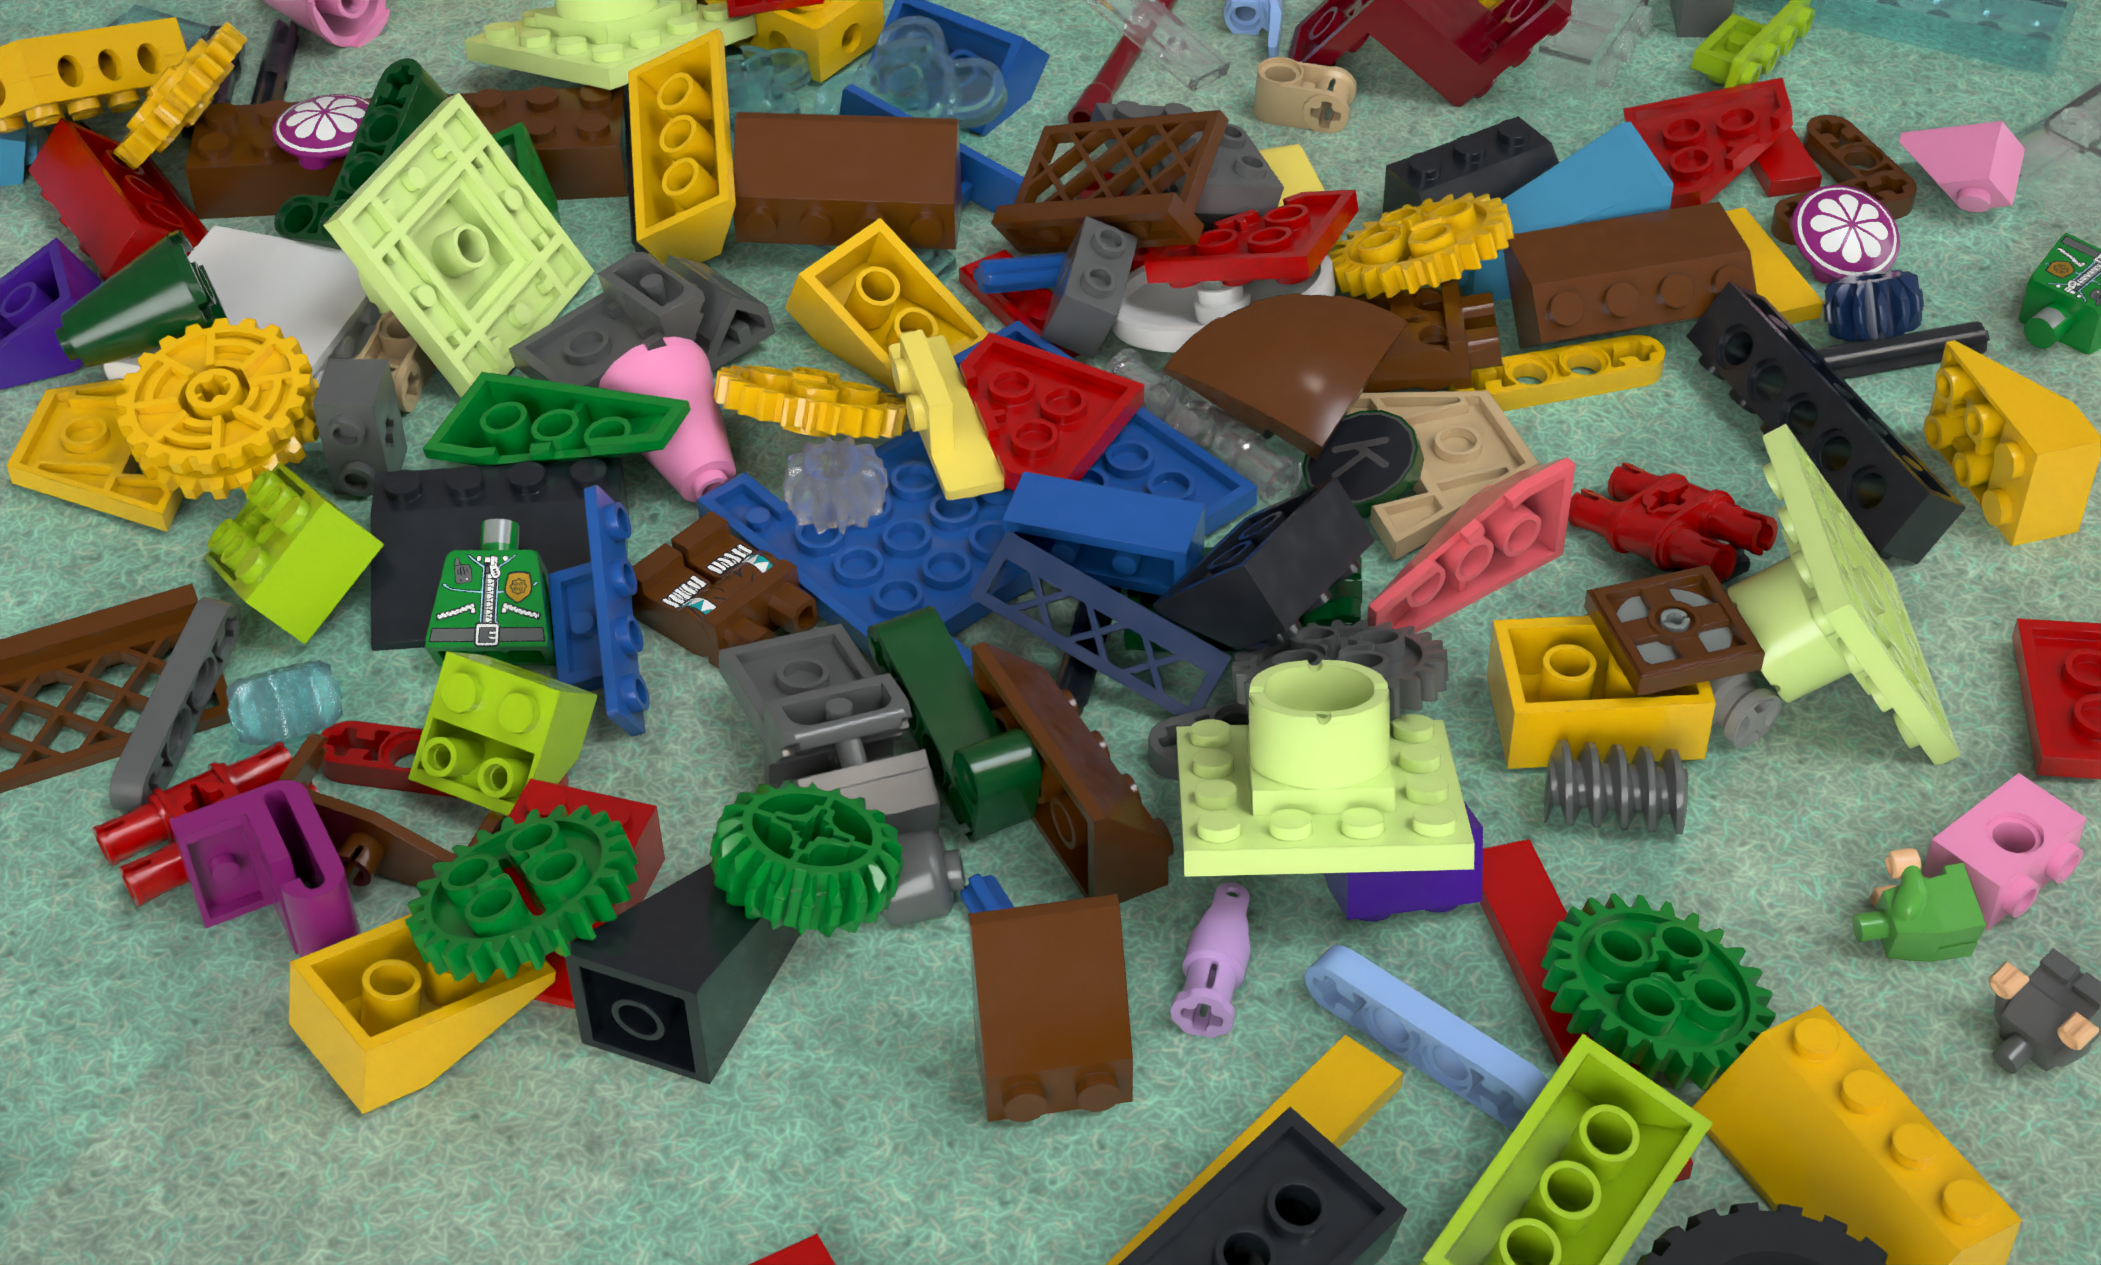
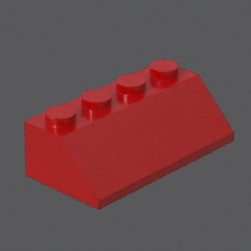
(106, 201)

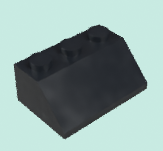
(1481, 163)
(1271, 569)

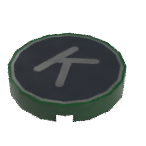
(1372, 458)

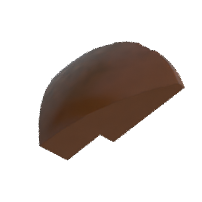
(1289, 363)

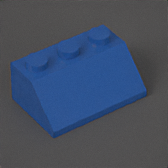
(970, 38)

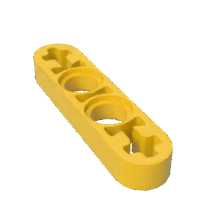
(1618, 364)

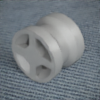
(1743, 709)

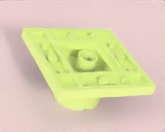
(601, 38)
(459, 246)
(1836, 607)
(1320, 782)

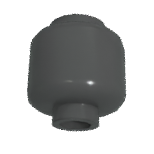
(926, 879)

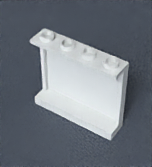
(288, 283)

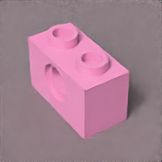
(2010, 847)

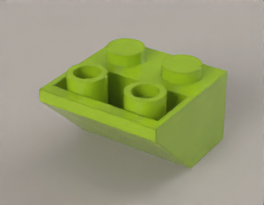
(498, 729)

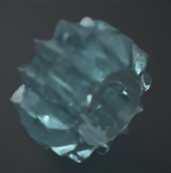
(284, 703)

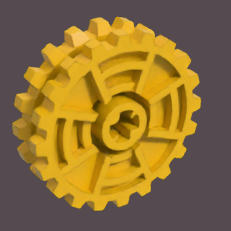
(219, 407)

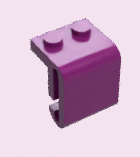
(257, 853)

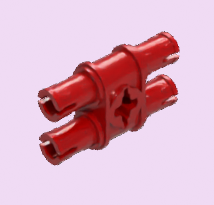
(1672, 521)
(150, 822)

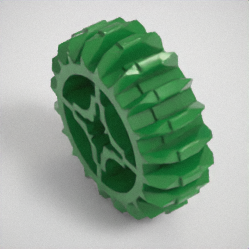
(806, 858)

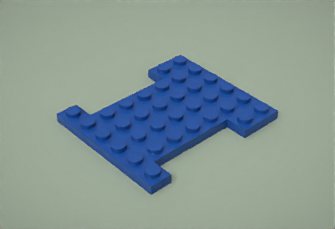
(938, 548)

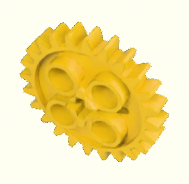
(180, 95)
(1421, 245)
(810, 401)

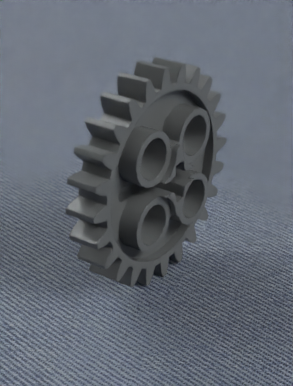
(1407, 661)

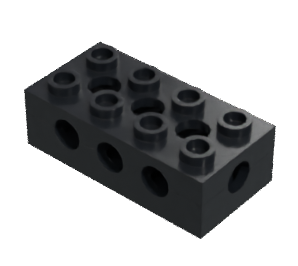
(1280, 1204)

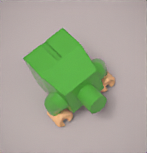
(1923, 915)

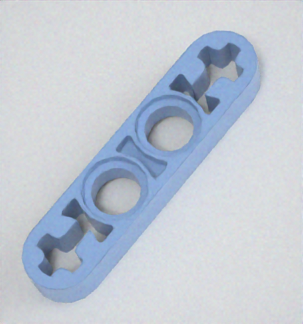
(1425, 1034)

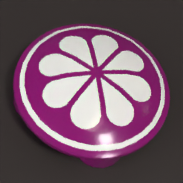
(320, 128)
(1844, 232)

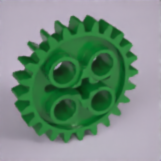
(476, 915)
(1655, 989)

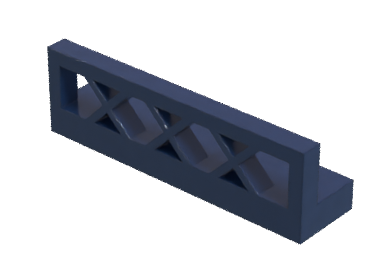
(1110, 603)

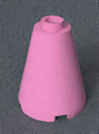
(337, 21)
(699, 451)

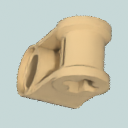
(1298, 94)
(407, 360)

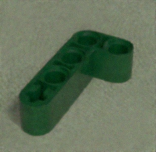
(395, 111)
(981, 772)

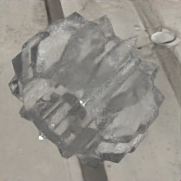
(835, 484)

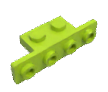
(1746, 49)

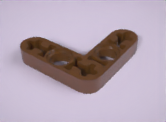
(1835, 146)

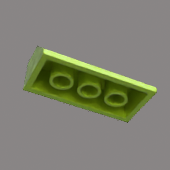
(1576, 1170)

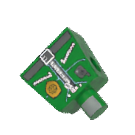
(2065, 297)
(494, 602)

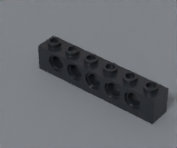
(1859, 456)

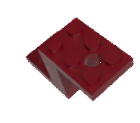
(1446, 42)

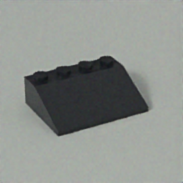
(441, 510)

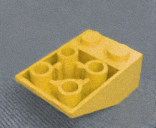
(2012, 446)

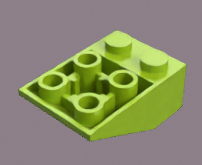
(290, 552)

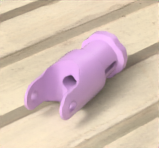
(1214, 965)

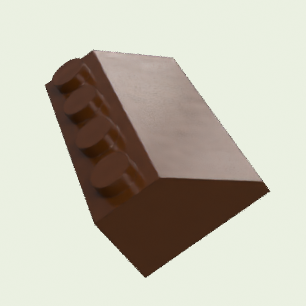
(837, 174)
(1623, 273)
(1083, 803)

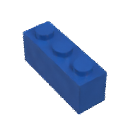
(1109, 531)

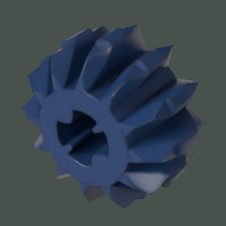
(1873, 305)

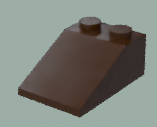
(1051, 1008)

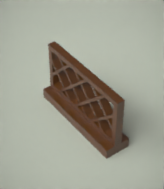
(1147, 214)
(77, 655)

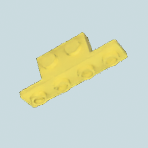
(944, 416)

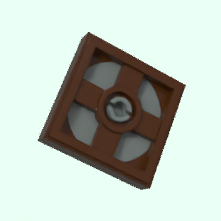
(1673, 630)

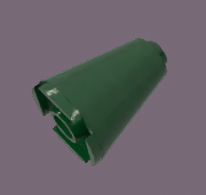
(140, 306)

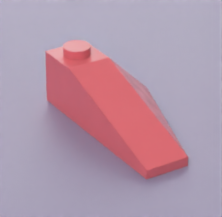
(1482, 547)

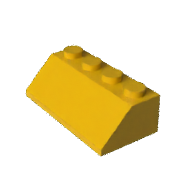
(682, 150)
(1839, 1138)

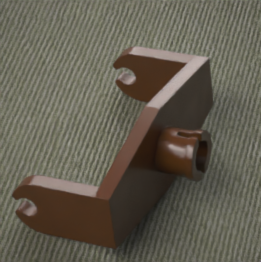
(367, 837)

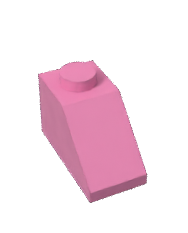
(1970, 162)

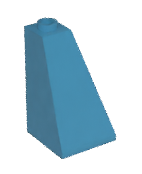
(1598, 182)

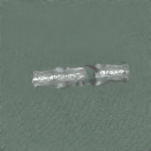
(1205, 423)

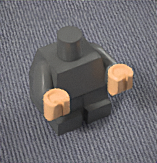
(2046, 1015)

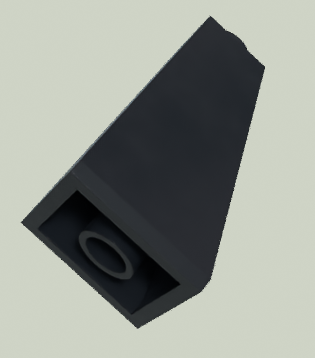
(675, 977)

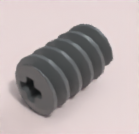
(1616, 785)

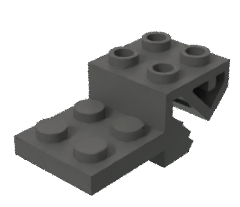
(1238, 175)
(642, 306)
(832, 723)

